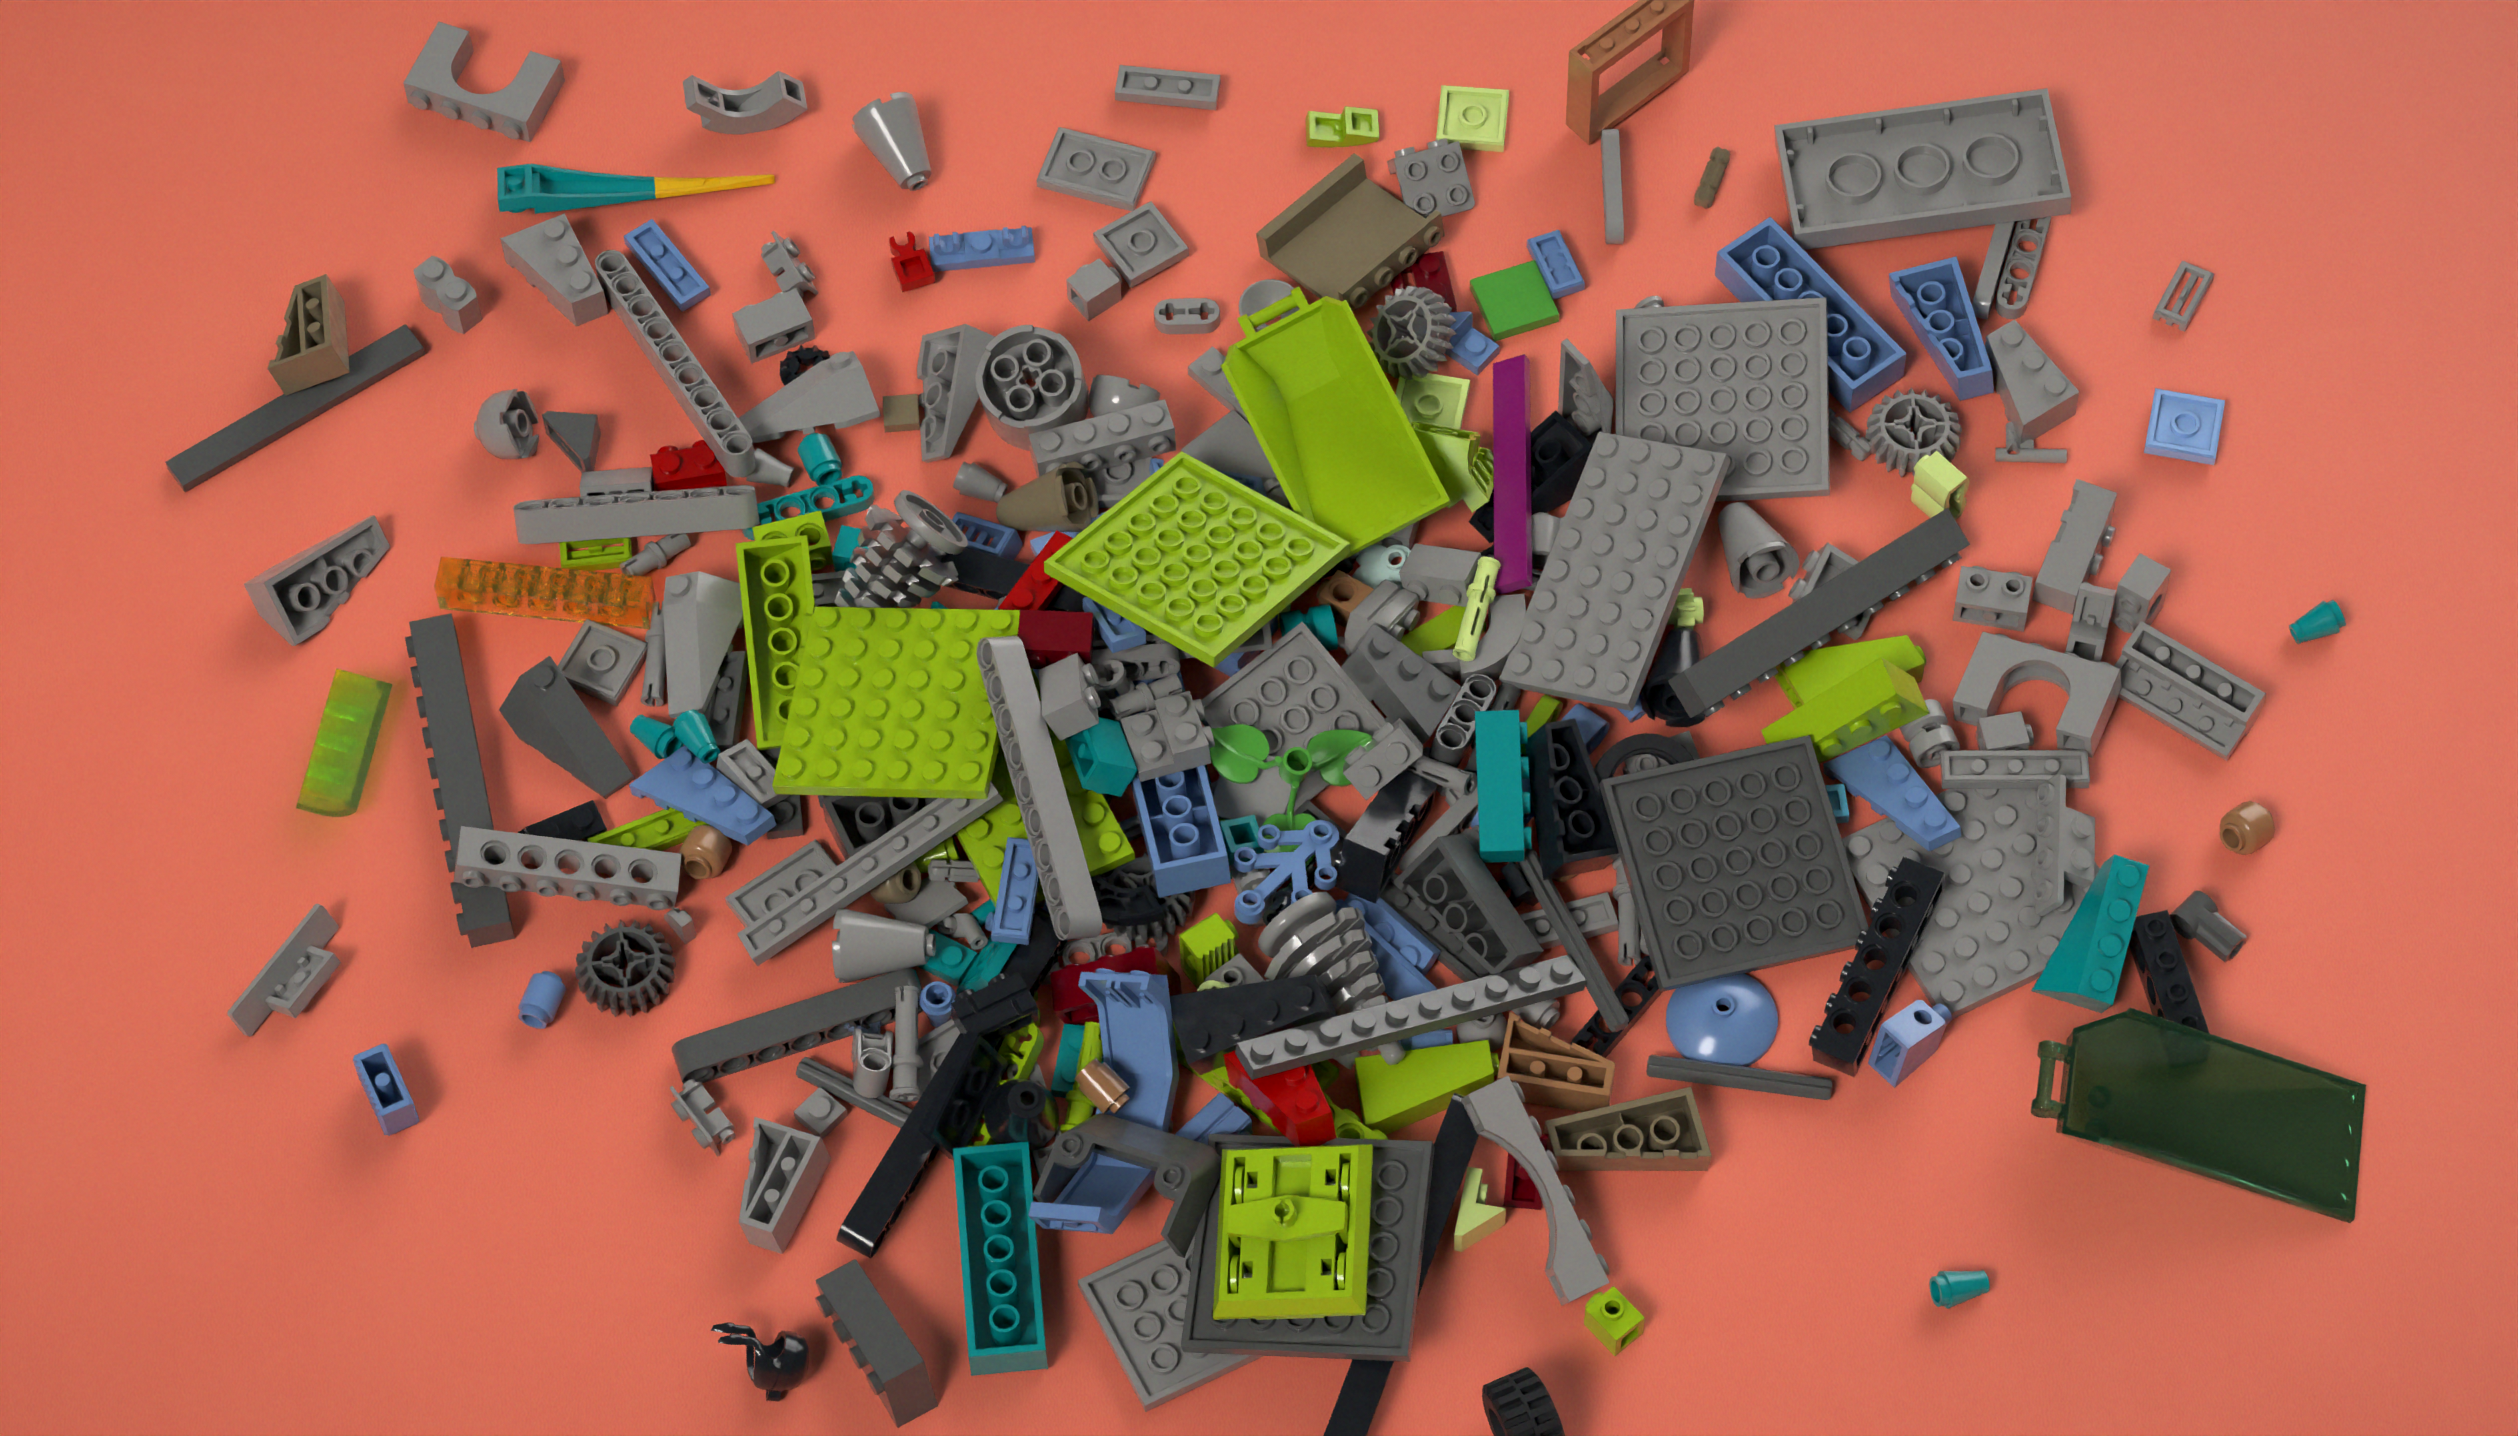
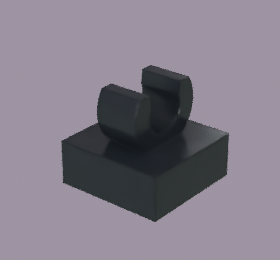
(1517, 882)

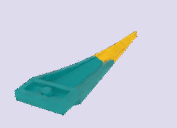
(565, 189)

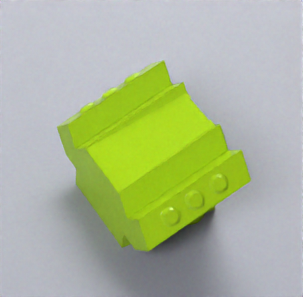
(1459, 462)

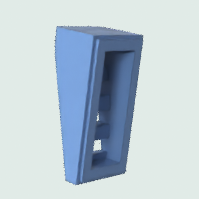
(1005, 540)

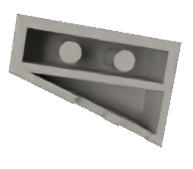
(558, 267)
(2076, 547)

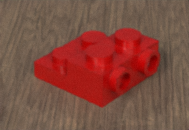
(687, 468)

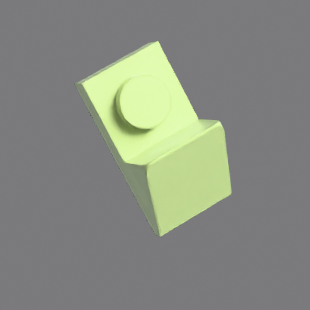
(1474, 1217)

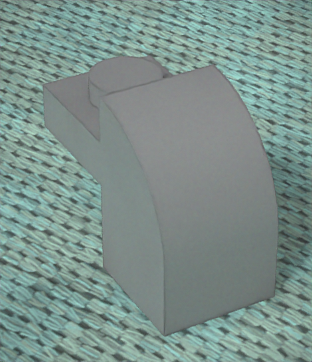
(2090, 622)

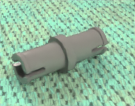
(655, 554)
(1143, 697)

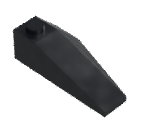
(1556, 467)

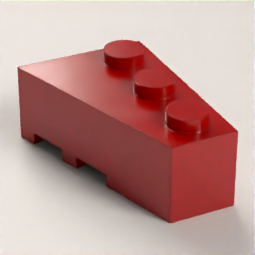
(1289, 1099)

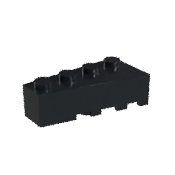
(1218, 1019)

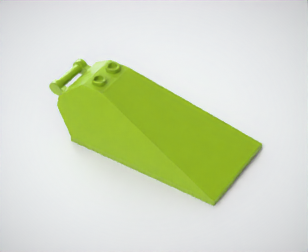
(1331, 421)

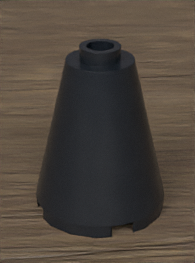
(1678, 652)
(1021, 1113)

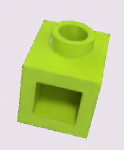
(1613, 1320)

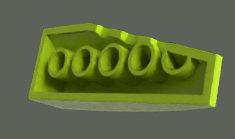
(777, 618)

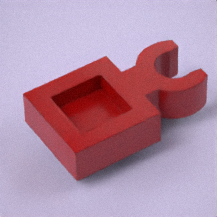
(910, 265)

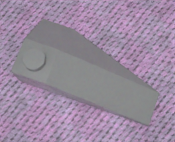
(948, 372)
(1582, 394)
(823, 395)
(309, 586)
(698, 632)

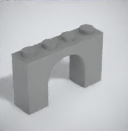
(511, 111)
(2004, 663)

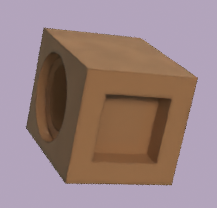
(1339, 587)

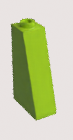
(1830, 665)
(1420, 1082)

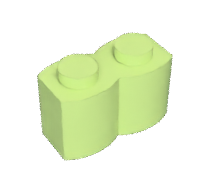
(1938, 486)

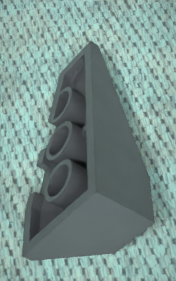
(556, 723)

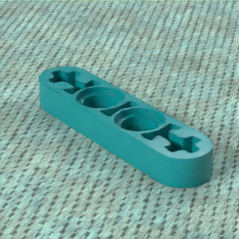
(806, 500)

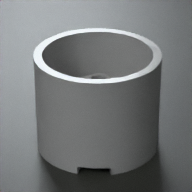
(1010, 403)

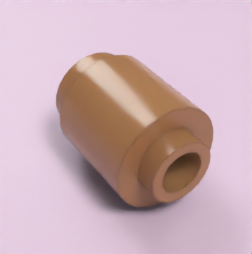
(1103, 1086)

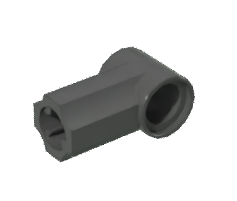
(2200, 920)

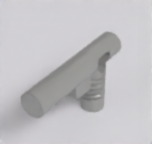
(2025, 452)

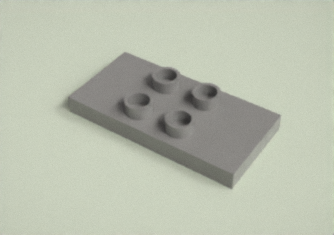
(1922, 169)

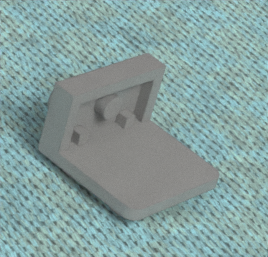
(1433, 178)

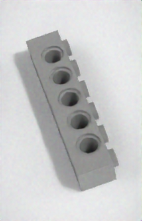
(584, 858)

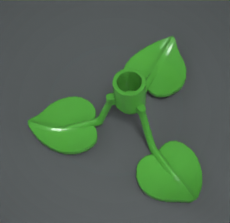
(1243, 748)

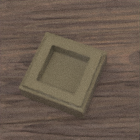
(901, 413)

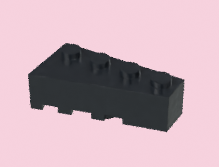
(1567, 803)
(1384, 835)

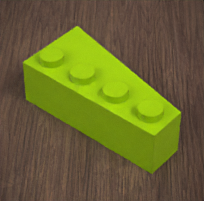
(1853, 711)

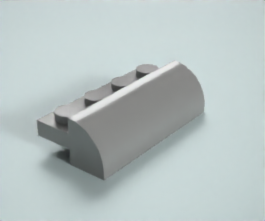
(2187, 691)

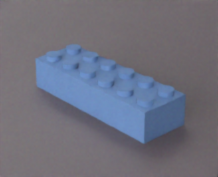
(1772, 266)

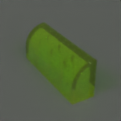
(344, 745)

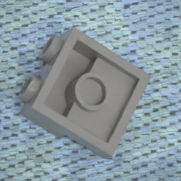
(1821, 568)
(1168, 737)

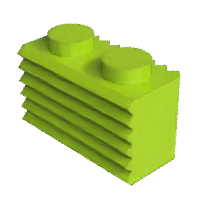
(1207, 947)

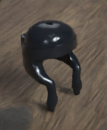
(771, 1366)

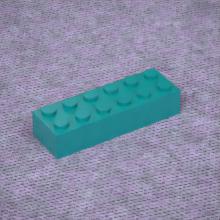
(999, 1259)

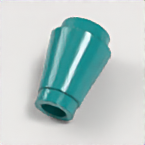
(2319, 622)
(696, 735)
(655, 736)
(1956, 1287)

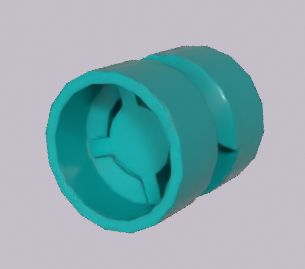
(1318, 620)

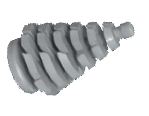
(900, 557)
(1334, 947)

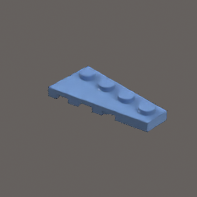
(1896, 790)
(704, 796)

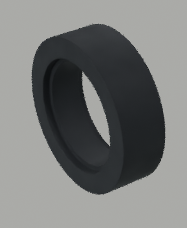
(1640, 744)

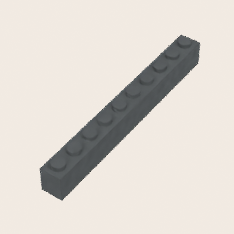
(1818, 613)
(457, 767)

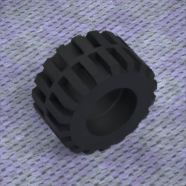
(1520, 1406)

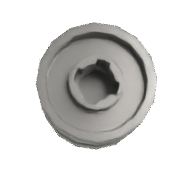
(1930, 736)

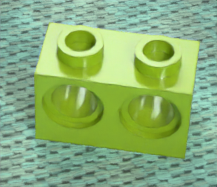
(807, 524)

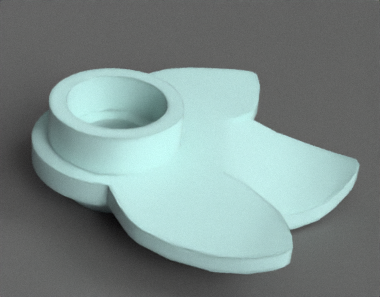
(1377, 566)

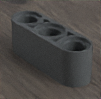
(1458, 726)

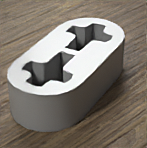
(1187, 316)

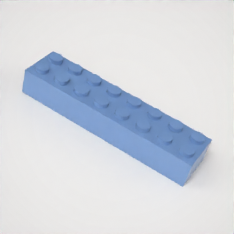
(1180, 828)

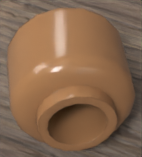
(2246, 828)
(705, 852)

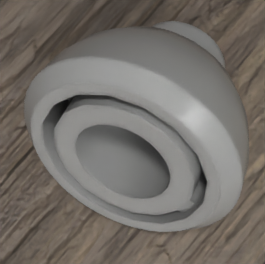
(1487, 1028)

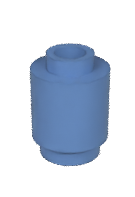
(541, 999)

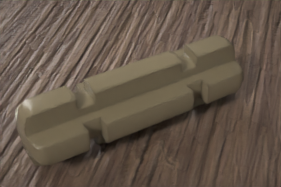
(1712, 177)

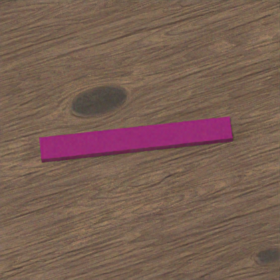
(1512, 473)

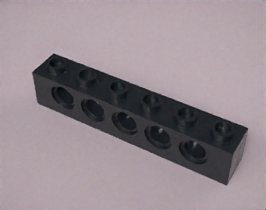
(1848, 1050)

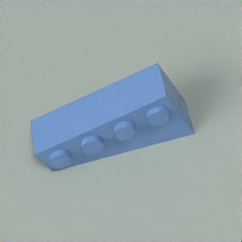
(1943, 319)

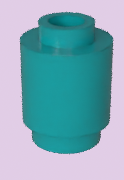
(820, 458)

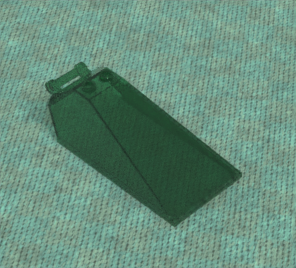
(2208, 1110)

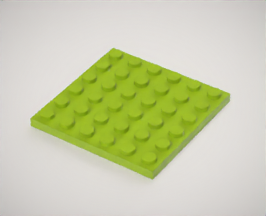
(1197, 558)
(892, 705)

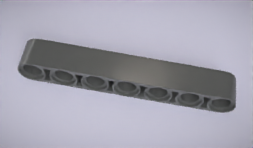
(791, 1028)

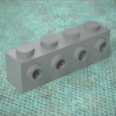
(1105, 439)

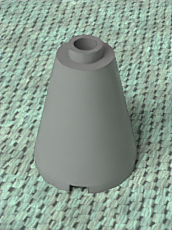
(895, 139)
(1755, 552)
(877, 945)

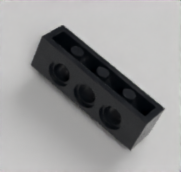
(2165, 971)

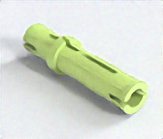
(1479, 596)

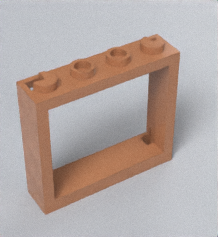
(1587, 110)

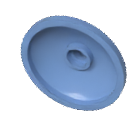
(1718, 1036)

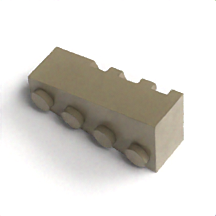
(1634, 1135)

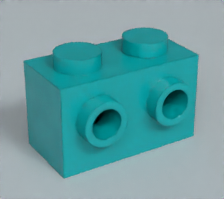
(1102, 758)

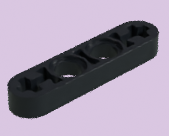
(1632, 983)

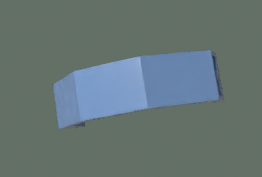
(1142, 1051)

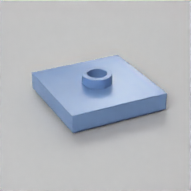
(2184, 426)

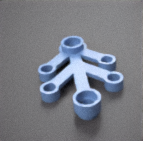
(1286, 865)

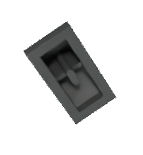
(575, 435)

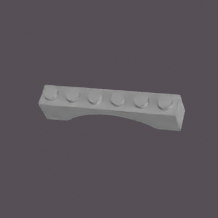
(1571, 1260)

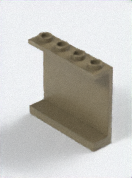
(1347, 236)

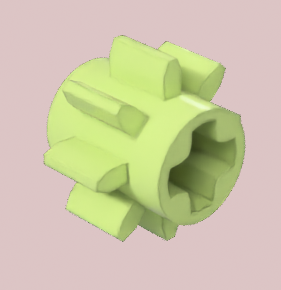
(1686, 610)

